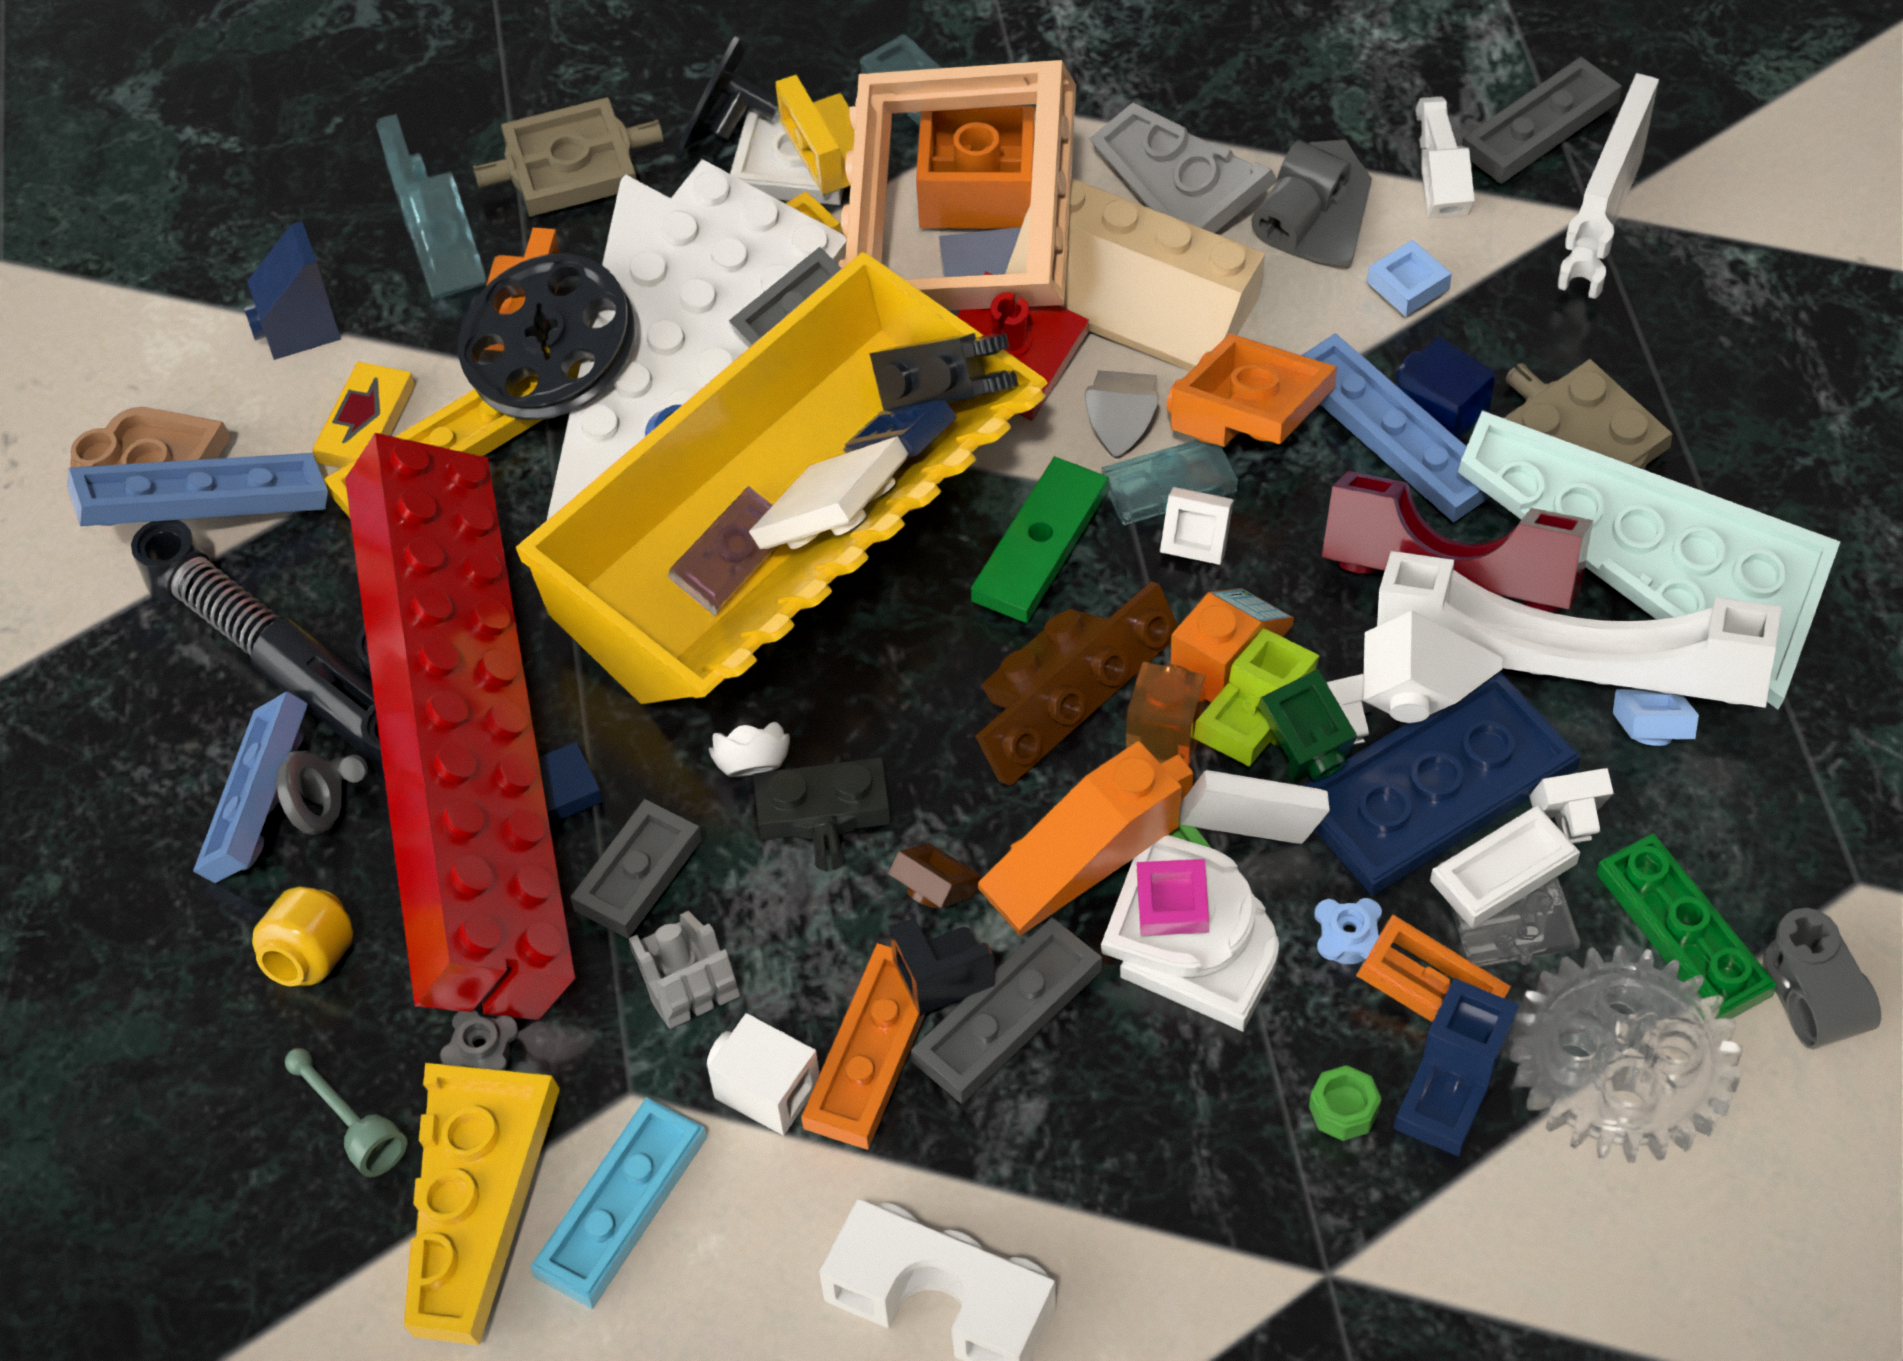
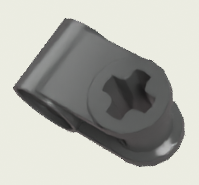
(1820, 982)

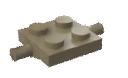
(567, 155)
(1589, 412)

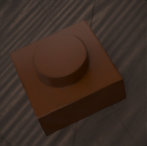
(934, 876)

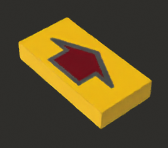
(366, 406)

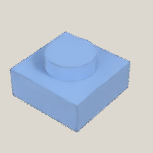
(1409, 277)
(1655, 716)

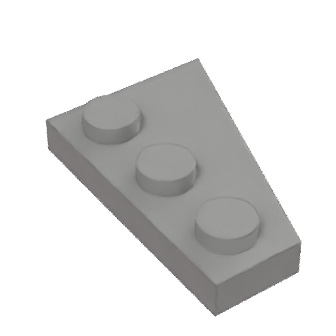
(1179, 171)

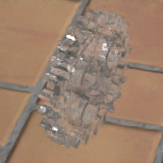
(1626, 1054)

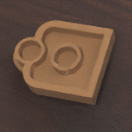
(150, 437)

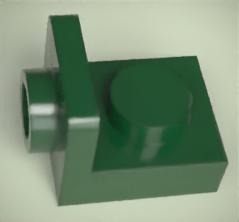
(1309, 727)

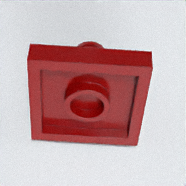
(1036, 335)

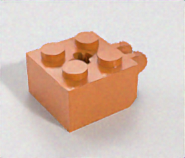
(975, 167)

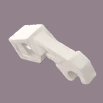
(1444, 164)

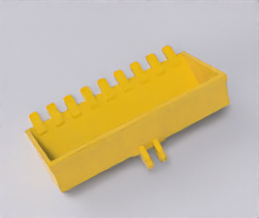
(760, 427)

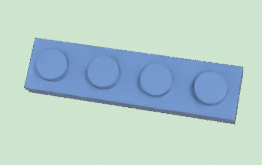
(1397, 429)
(196, 489)

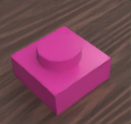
(1172, 897)

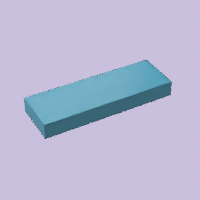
(618, 1203)

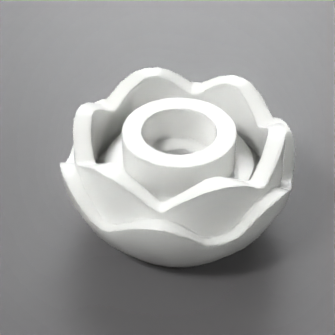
(750, 750)

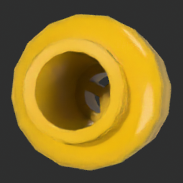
(302, 937)

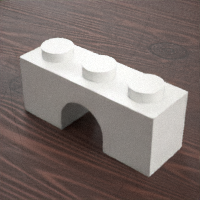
(889, 1257)

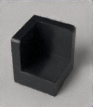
(942, 967)

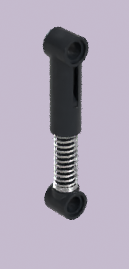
(278, 649)

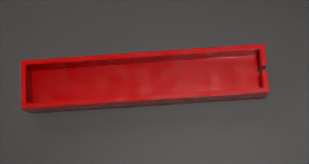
(456, 734)

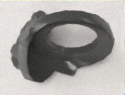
(319, 782)

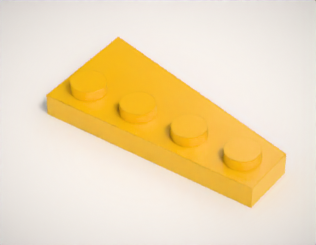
(475, 1175)

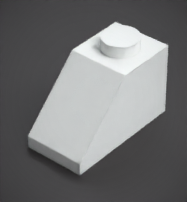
(1421, 667)

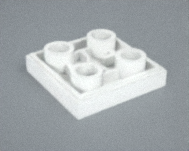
(830, 495)

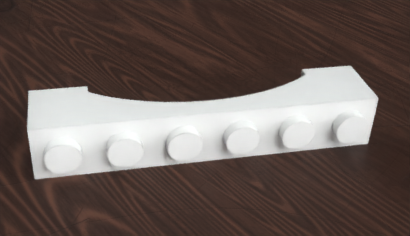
(1704, 654)

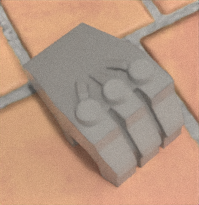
(684, 969)

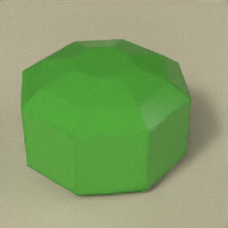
(1345, 1103)

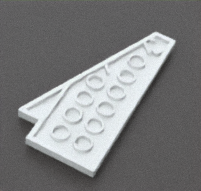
(686, 274)

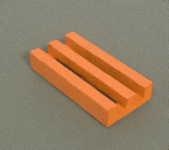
(1413, 984)

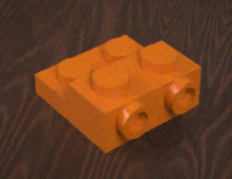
(1248, 391)

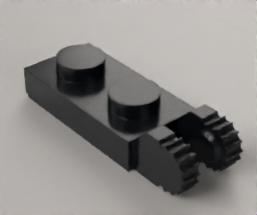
(939, 370)

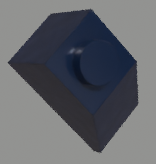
(290, 298)

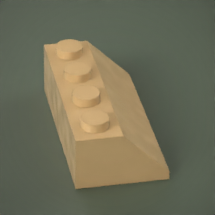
(1151, 277)

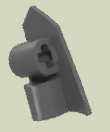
(1316, 203)

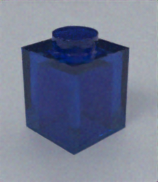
(1447, 385)

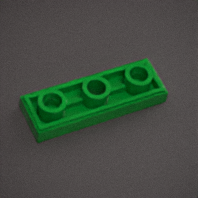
(1039, 539)
(1663, 896)

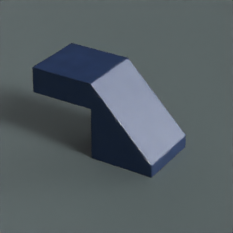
(1456, 1067)

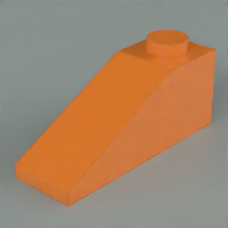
(1085, 838)

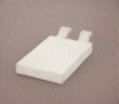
(1593, 228)

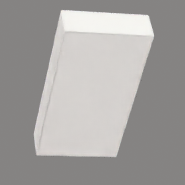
(1254, 807)
(1504, 866)

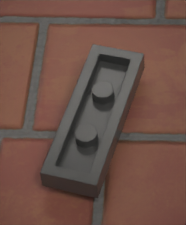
(1541, 119)
(1003, 1018)

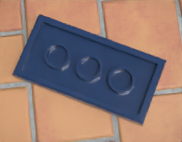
(1439, 782)

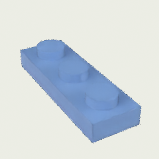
(251, 789)

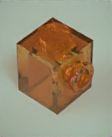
(1166, 710)

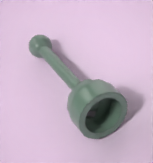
(370, 1142)

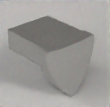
(1121, 407)

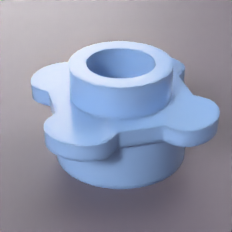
(1342, 945)

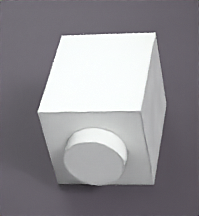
(762, 1073)

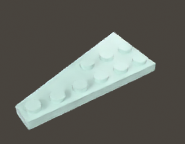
(1657, 537)

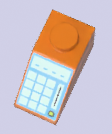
(1220, 631)

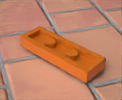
(865, 1056)

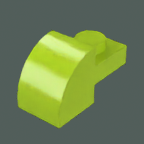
(1233, 718)

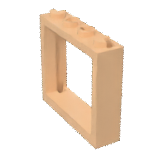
(1038, 83)

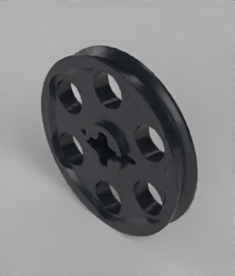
(567, 342)

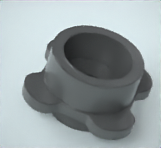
(468, 1029)

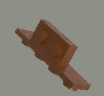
(1068, 676)

